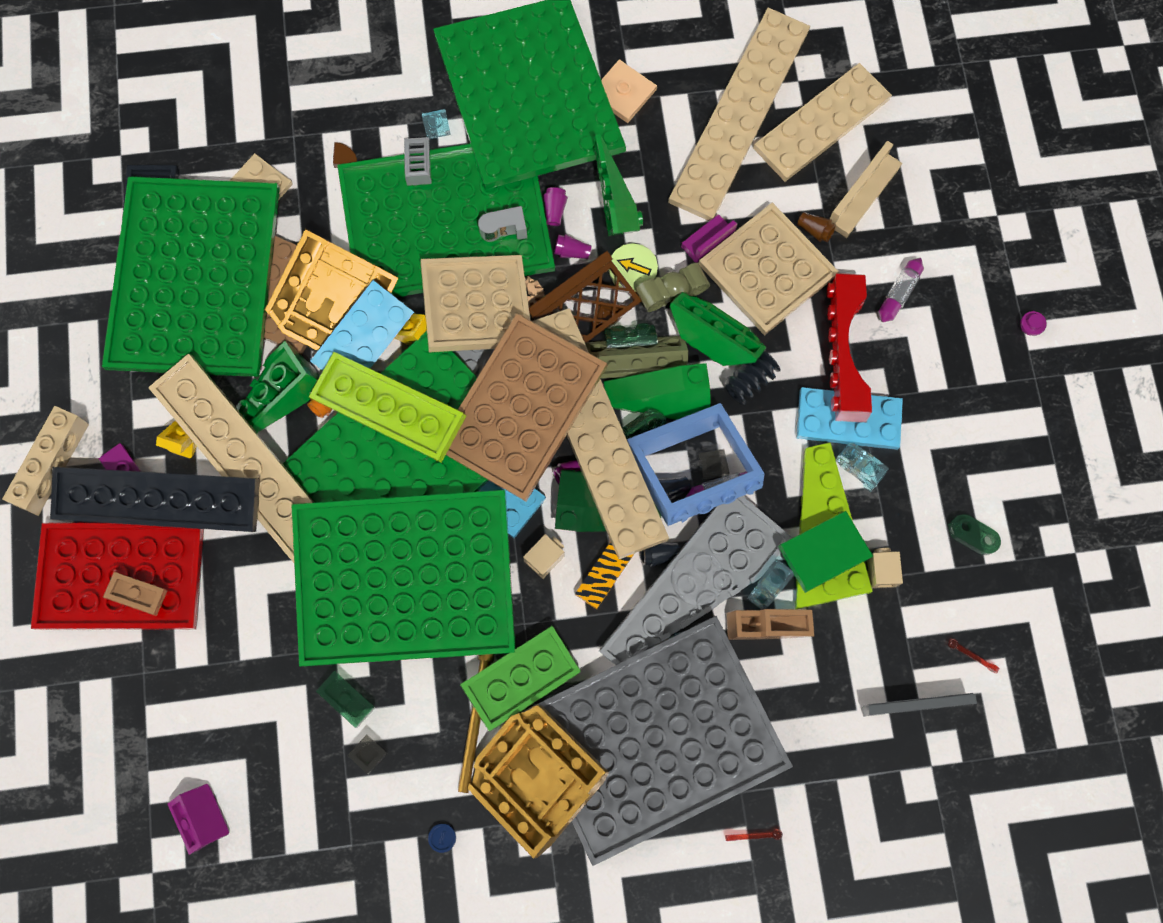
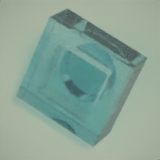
(436, 124)

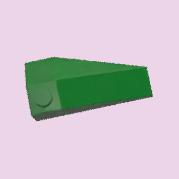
(618, 203)
(280, 388)
(671, 391)

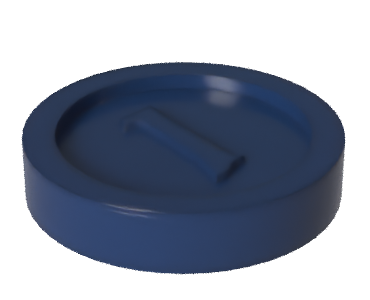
(442, 838)

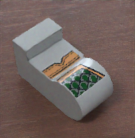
(502, 223)

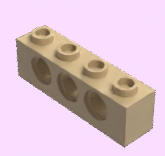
(50, 449)

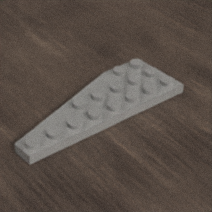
(741, 542)

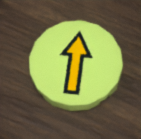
(635, 264)

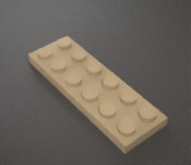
(822, 122)

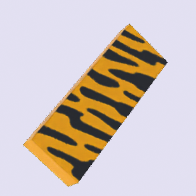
(602, 577)

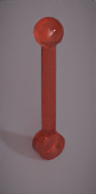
(953, 644)
(776, 834)

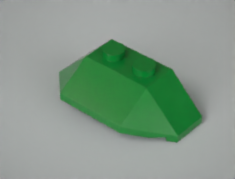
(715, 332)

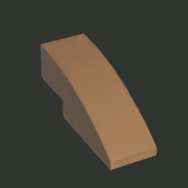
(769, 624)

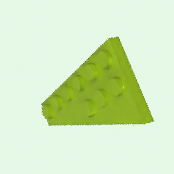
(820, 501)

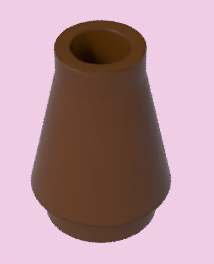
(818, 227)

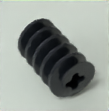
(749, 376)

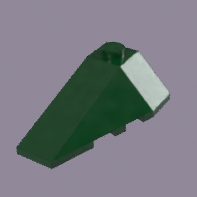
(576, 505)

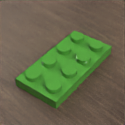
(520, 678)

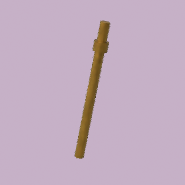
(472, 735)

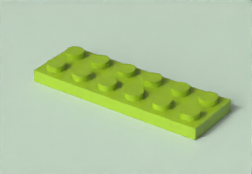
(388, 406)

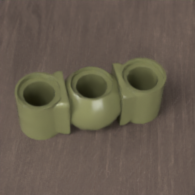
(659, 291)

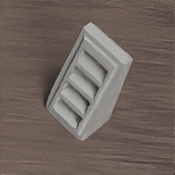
(417, 177)

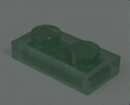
(638, 335)
(345, 699)

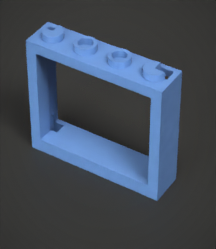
(683, 430)

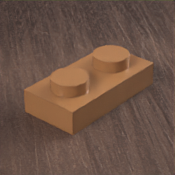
(135, 593)

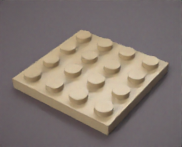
(768, 268)
(472, 300)

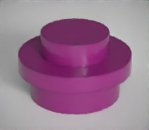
(1033, 323)

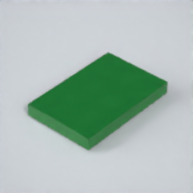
(825, 551)

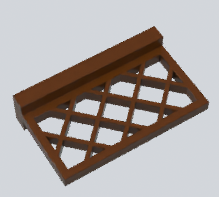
(576, 284)

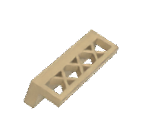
(865, 191)

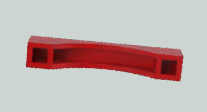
(851, 393)

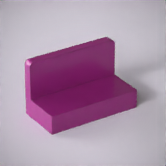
(708, 238)
(198, 818)

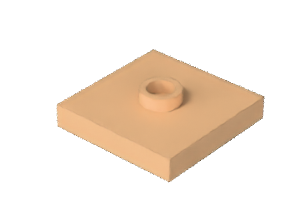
(626, 90)

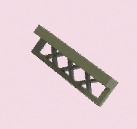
(638, 359)

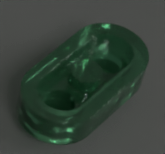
(642, 425)
(975, 536)

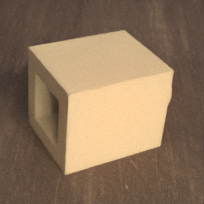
(545, 555)
(885, 569)

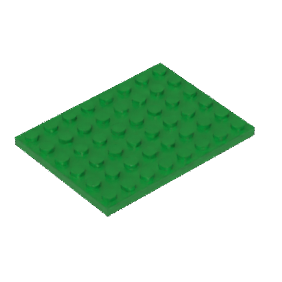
(527, 91)
(403, 223)
(192, 275)
(359, 463)
(403, 578)

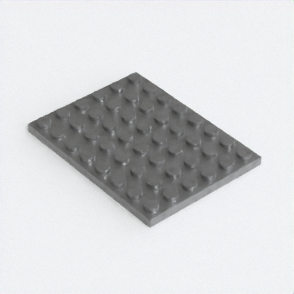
(672, 733)

